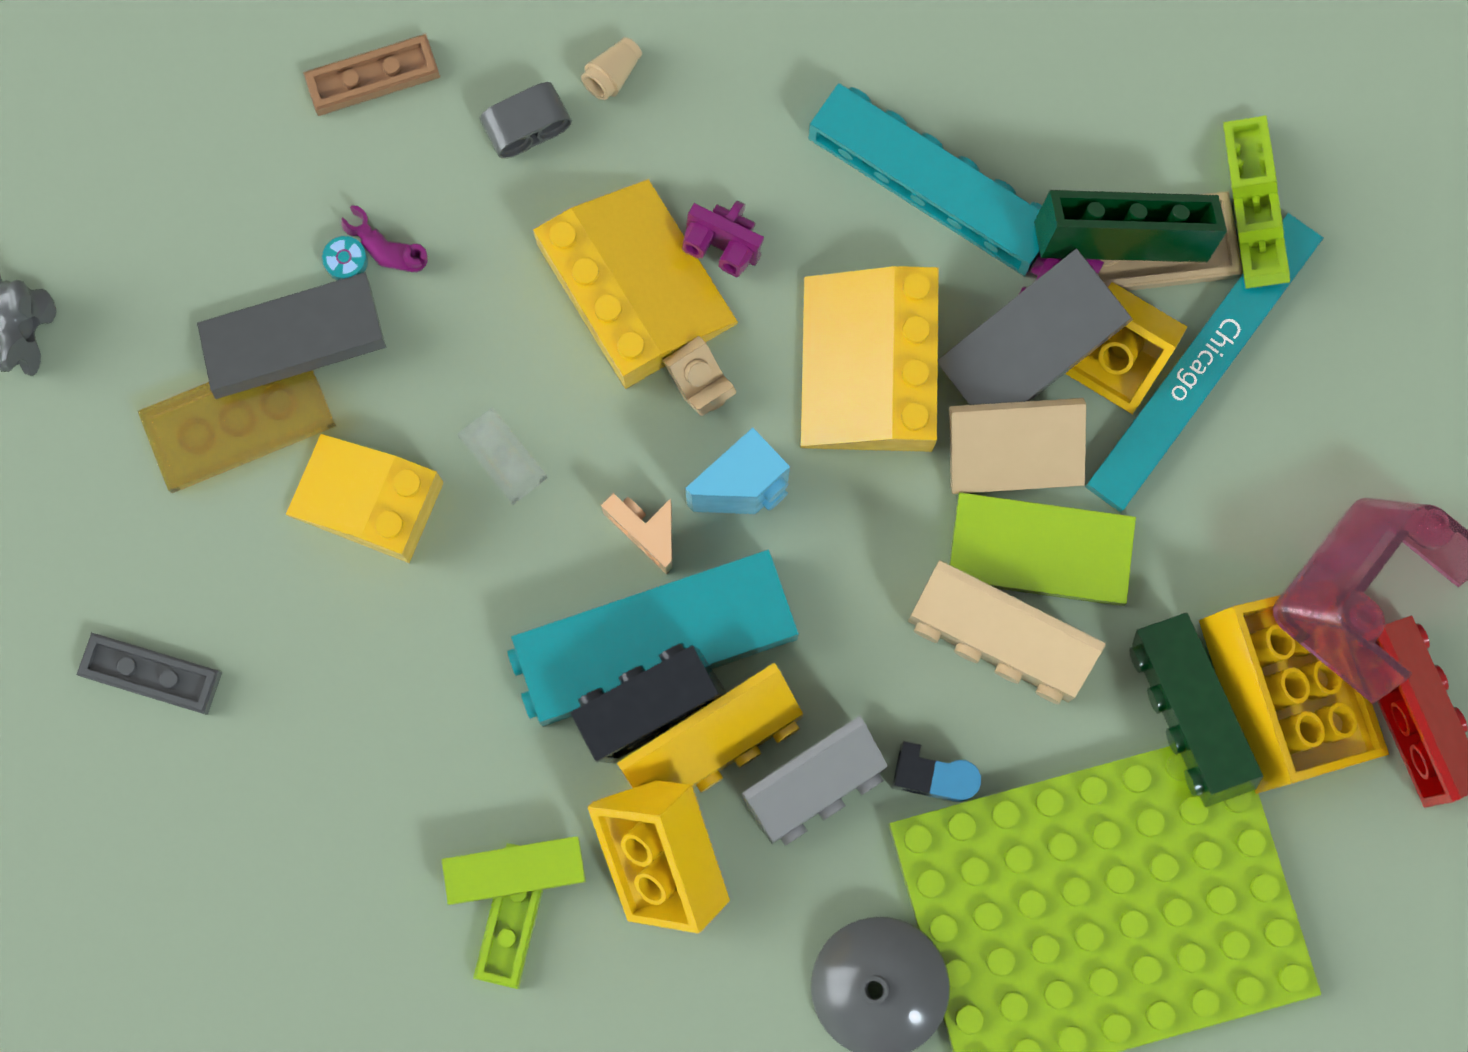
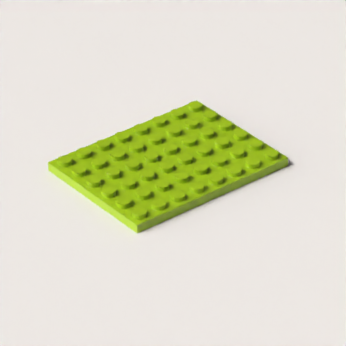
(1103, 910)

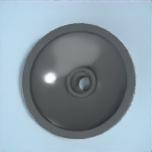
(912, 981)

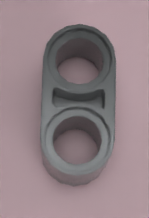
(525, 120)

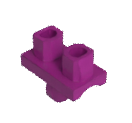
(725, 231)

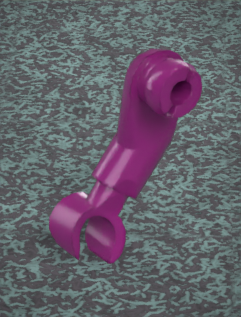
(386, 254)

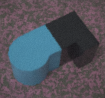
(932, 778)

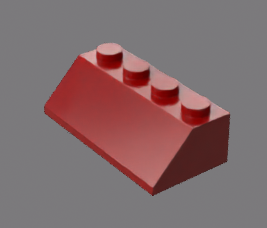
(1423, 718)

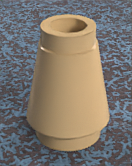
(610, 70)

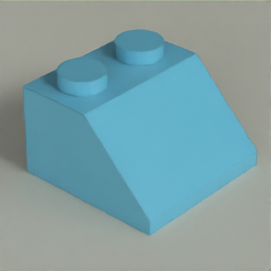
(741, 479)

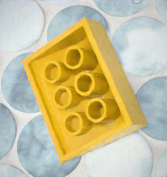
(632, 279)
(870, 360)
(1286, 700)

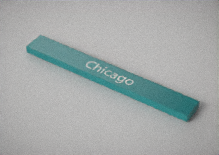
(1195, 376)

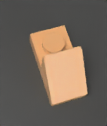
(651, 537)

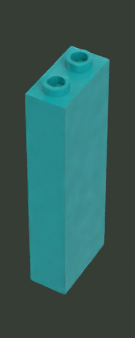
(721, 611)

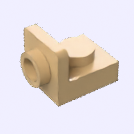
(699, 377)

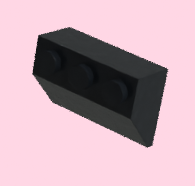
(646, 703)

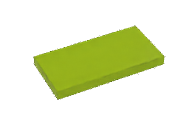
(1044, 548)

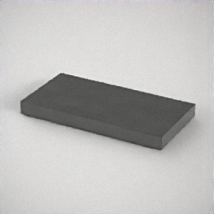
(290, 335)
(1036, 336)

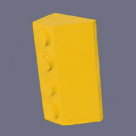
(719, 734)

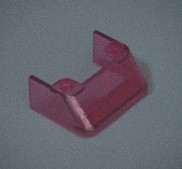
(1326, 598)

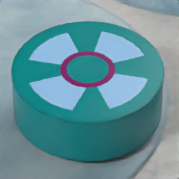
(344, 257)

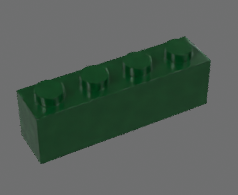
(1130, 226)
(1195, 709)

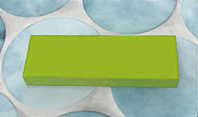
(513, 870)
(507, 938)

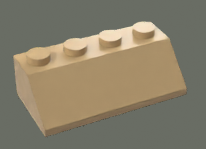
(1005, 634)

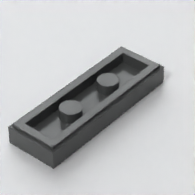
(149, 673)

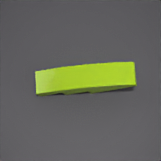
(1256, 202)

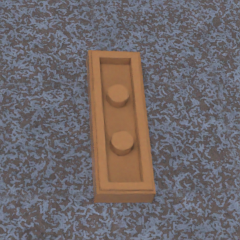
(371, 74)

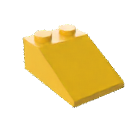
(366, 496)

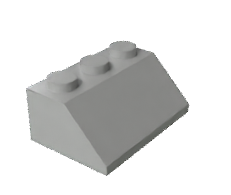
(816, 782)

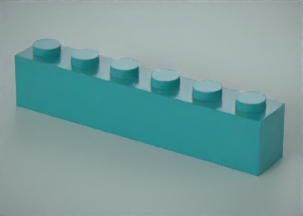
(928, 176)

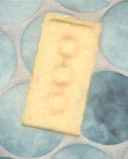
(207, 436)

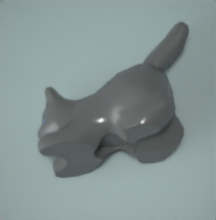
(20, 315)

